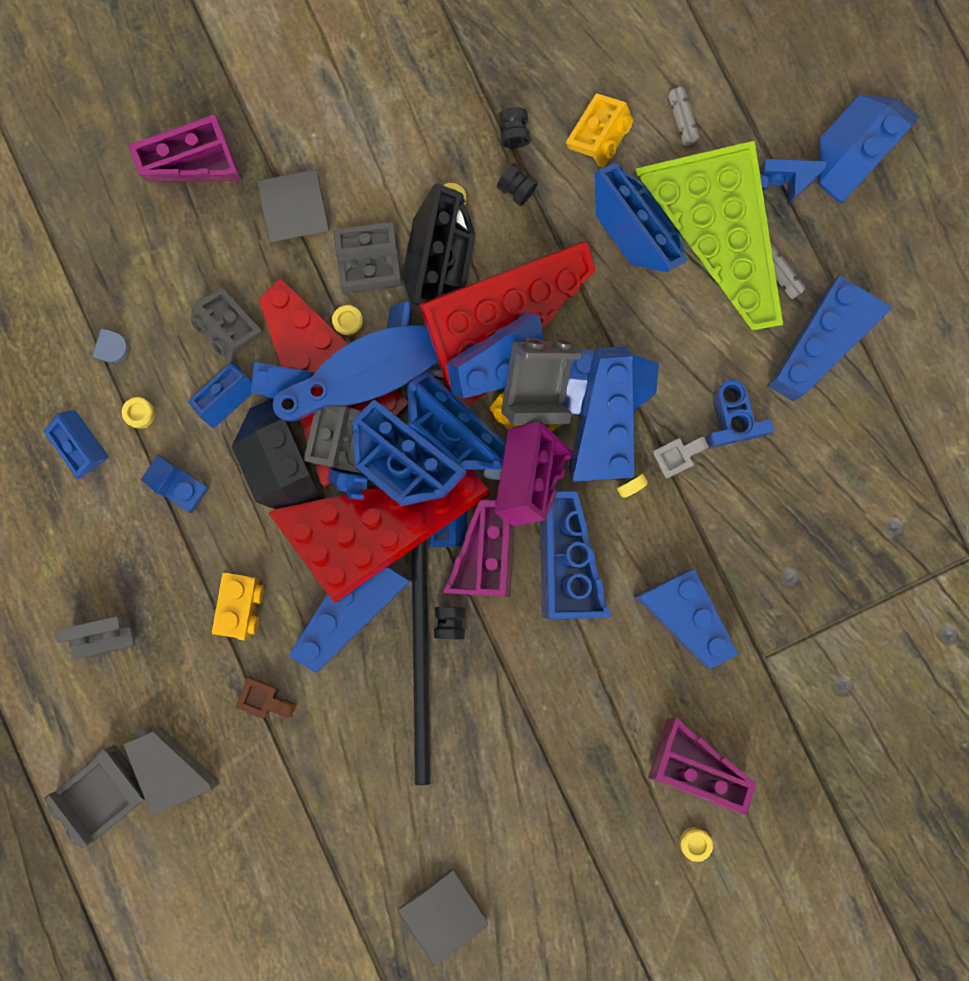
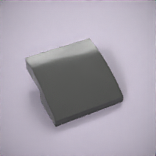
(293, 205)
(367, 257)
(333, 438)
(442, 917)

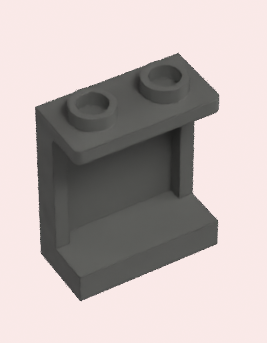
(539, 381)
(96, 797)

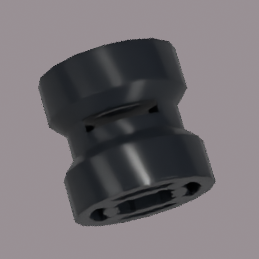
(514, 127)
(514, 183)
(449, 623)

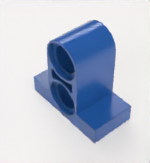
(740, 410)

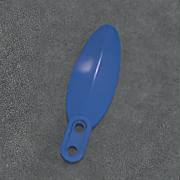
(362, 371)

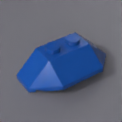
(861, 141)
(636, 221)
(644, 381)
(452, 425)
(400, 458)

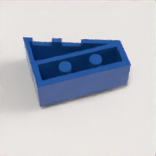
(487, 363)
(690, 617)

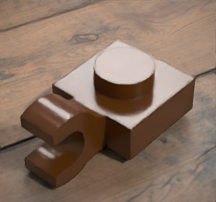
(261, 698)

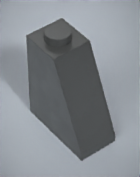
(166, 770)

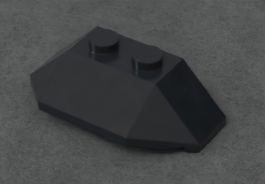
(438, 246)
(273, 460)

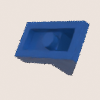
(795, 173)
(272, 379)
(174, 484)

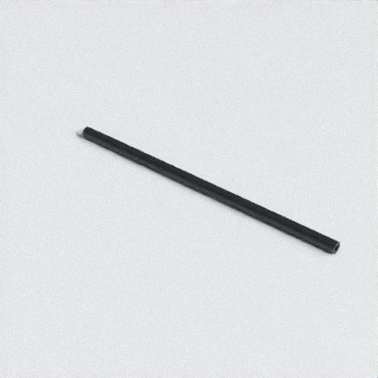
(420, 664)

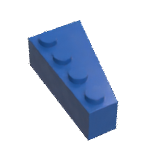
(829, 333)
(607, 421)
(567, 564)
(340, 622)

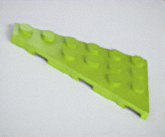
(723, 217)

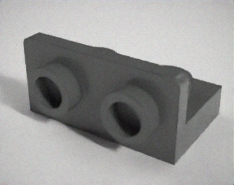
(224, 324)
(98, 636)

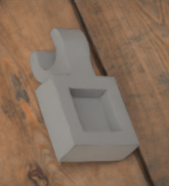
(676, 457)

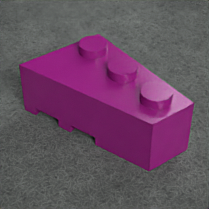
(187, 154)
(529, 473)
(485, 557)
(698, 770)

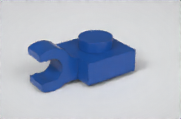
(348, 482)

